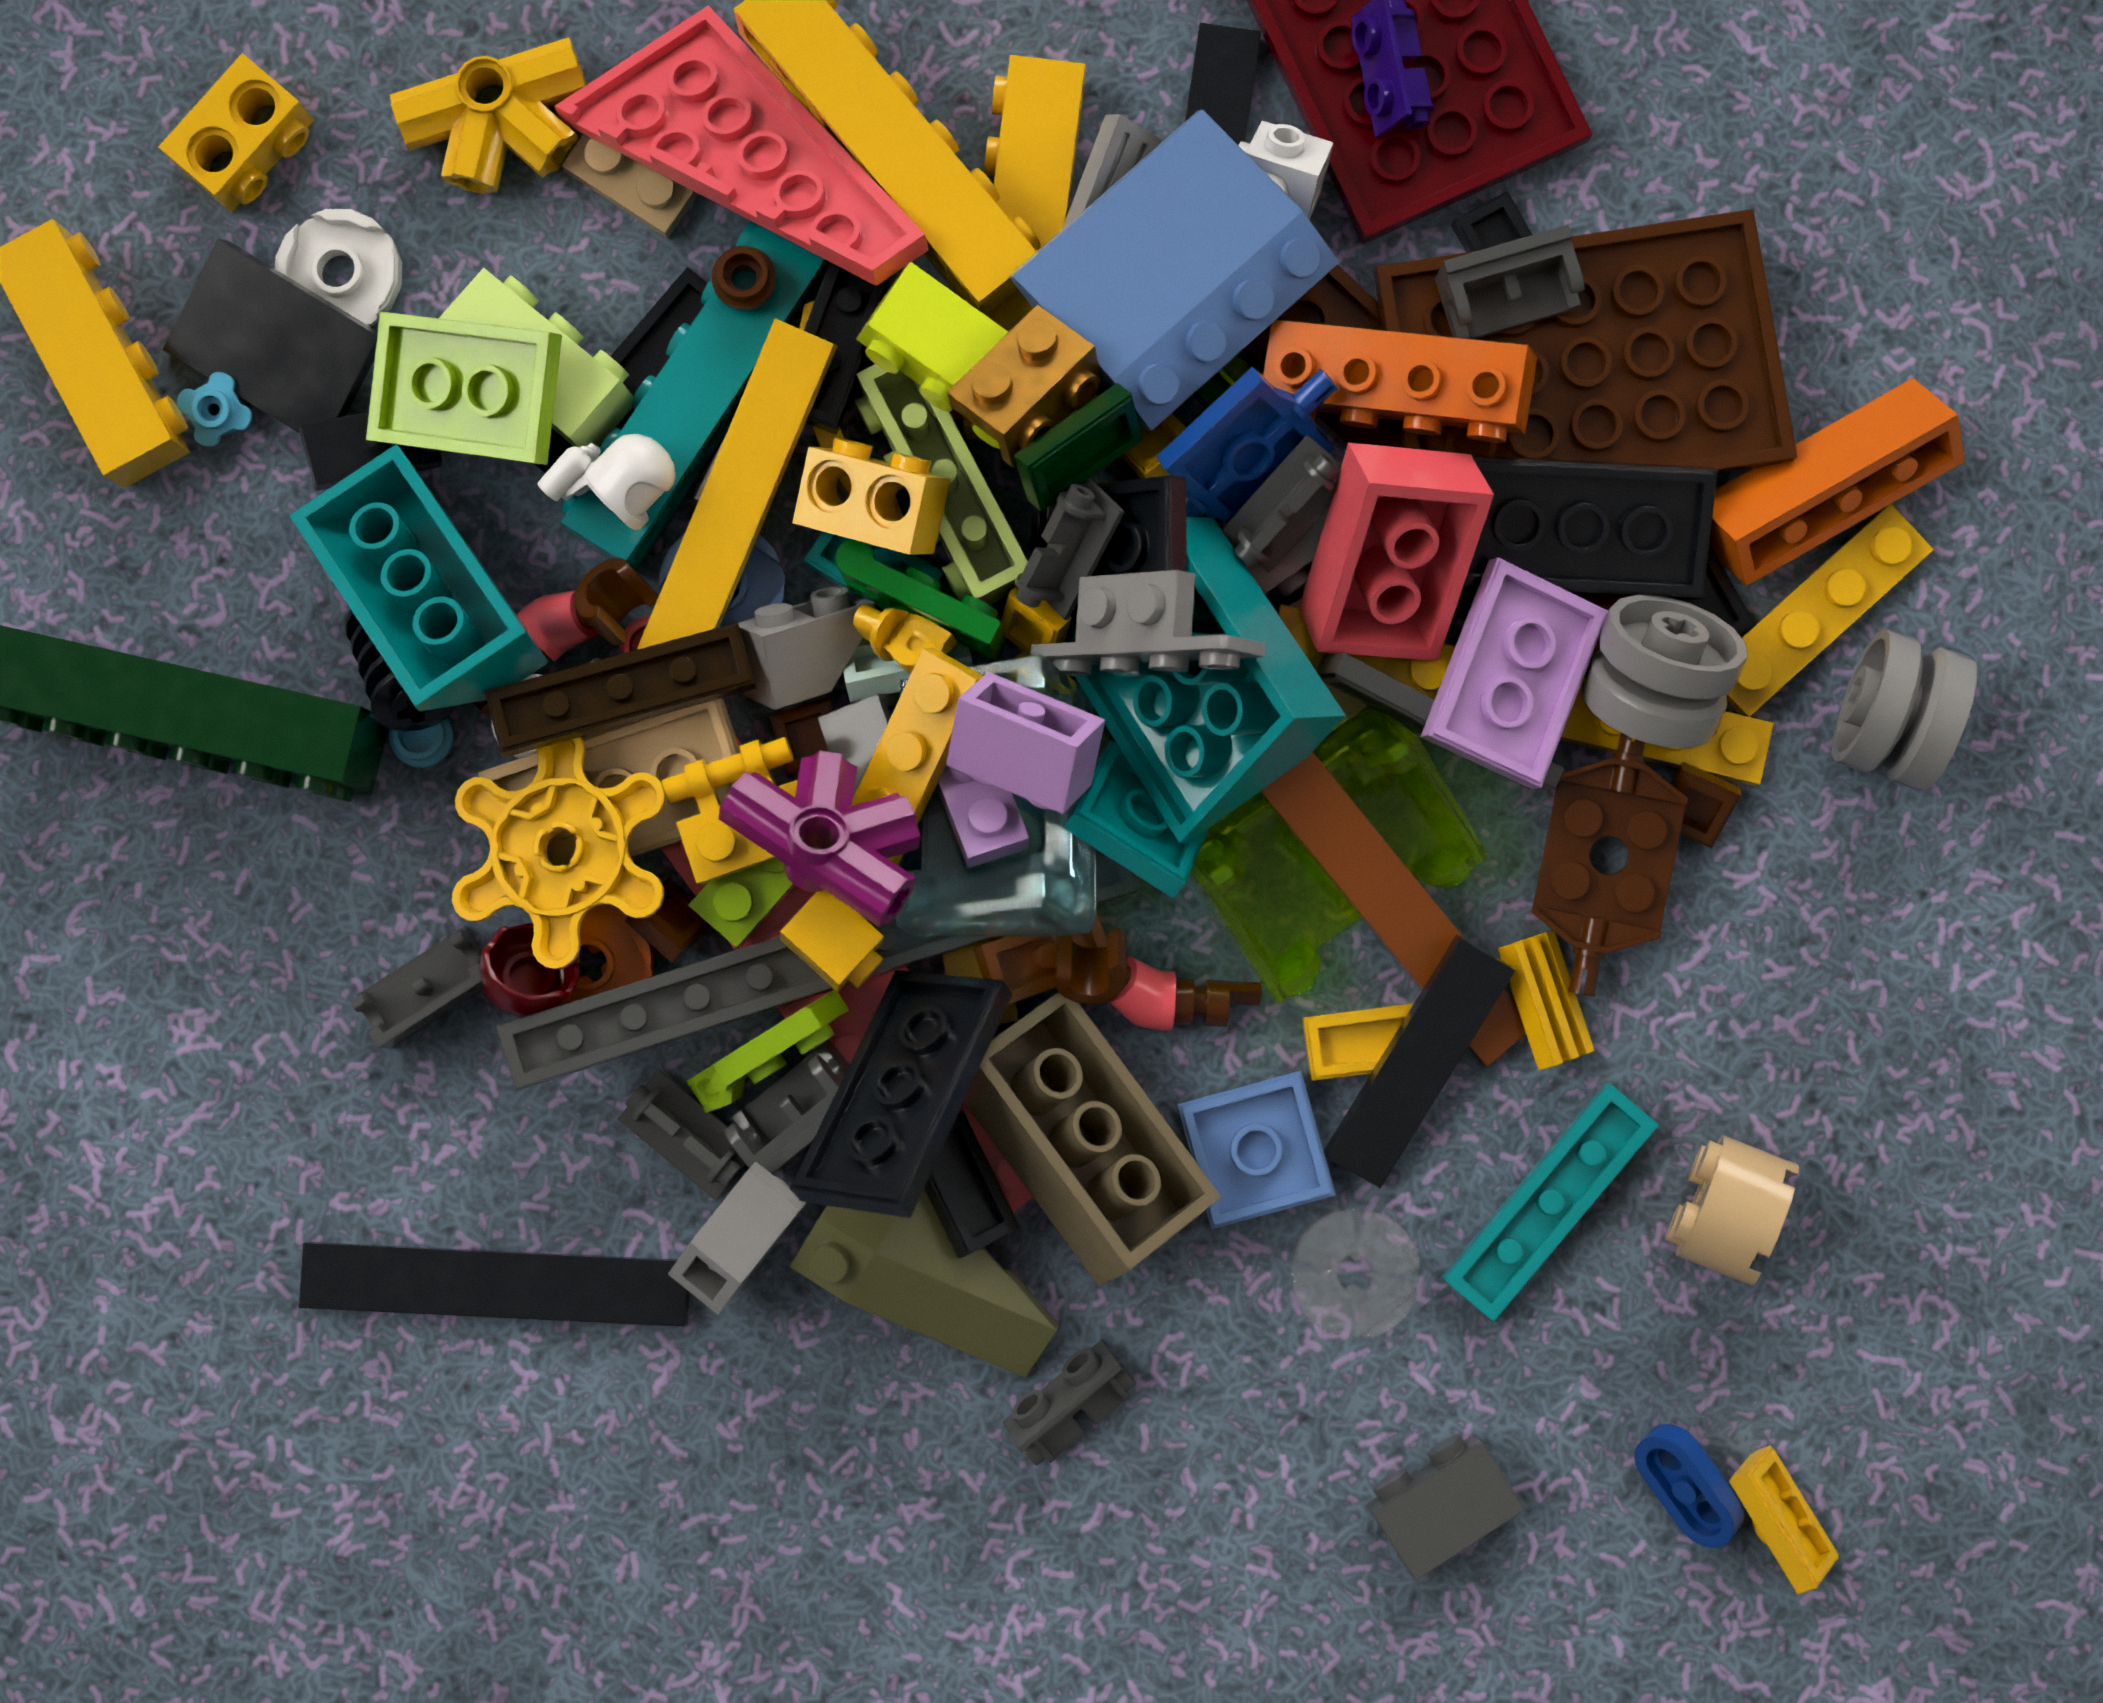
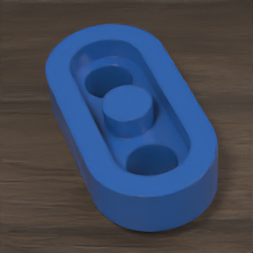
(1689, 1485)

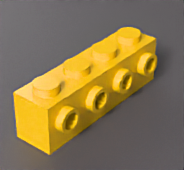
(90, 354)

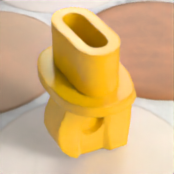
(900, 635)

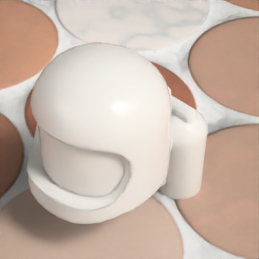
(624, 477)

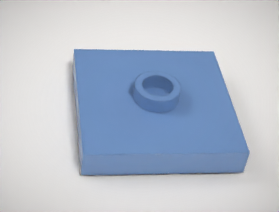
(1257, 1148)

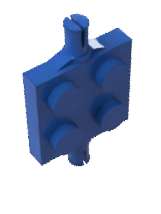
(1243, 441)

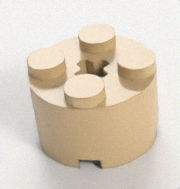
(1734, 1208)

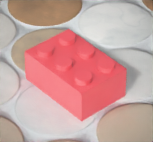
(1394, 551)

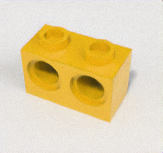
(223, 124)
(870, 508)

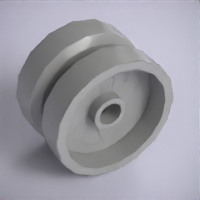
(1663, 671)
(1904, 710)

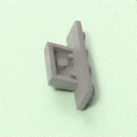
(1142, 621)

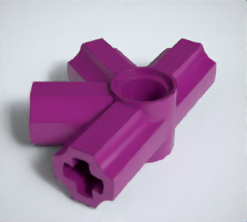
(822, 816)

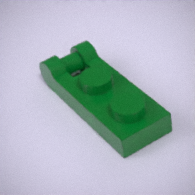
(969, 621)

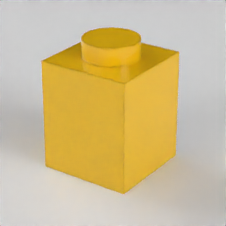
(834, 941)

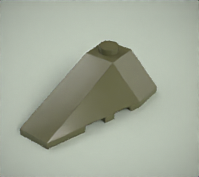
(914, 1279)

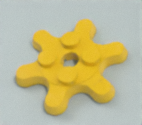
(519, 834)

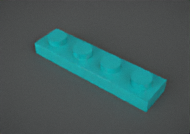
(1549, 1201)

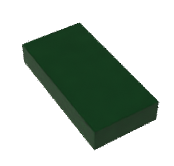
(1079, 446)

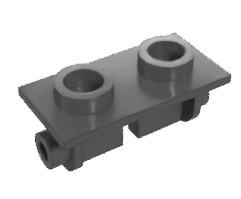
(1284, 505)
(1076, 541)
(683, 1133)
(1044, 1418)

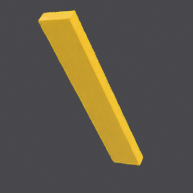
(741, 484)

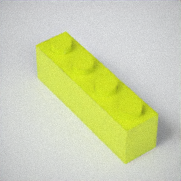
(929, 336)

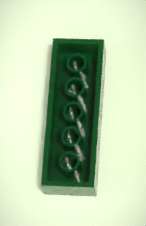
(193, 712)

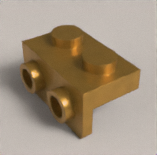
(1028, 382)

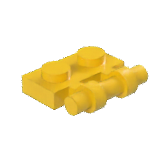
(709, 843)

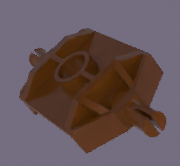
(1618, 909)

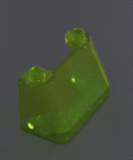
(1275, 894)

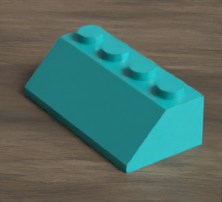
(416, 585)

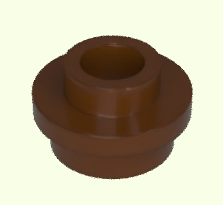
(739, 260)

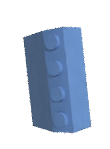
(1177, 267)

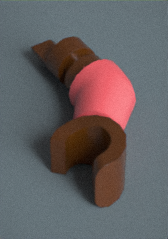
(595, 608)
(1142, 992)

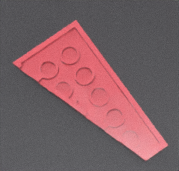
(732, 132)

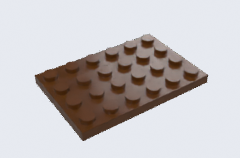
(1653, 367)

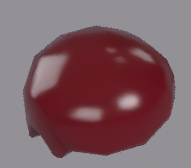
(517, 980)

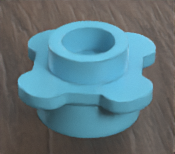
(232, 413)

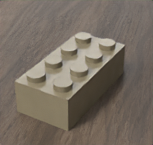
(1086, 1139)

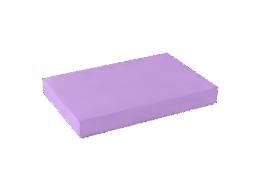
(1514, 673)

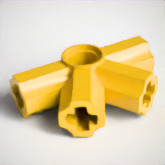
(484, 131)

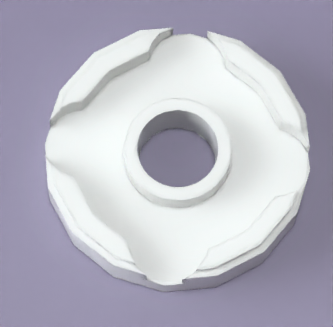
(348, 234)

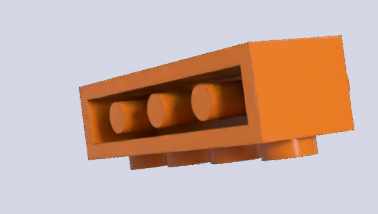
(1407, 378)
(1834, 480)

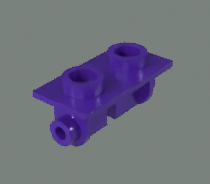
(1384, 38)

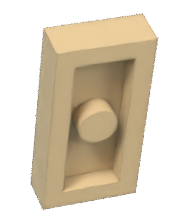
(629, 185)

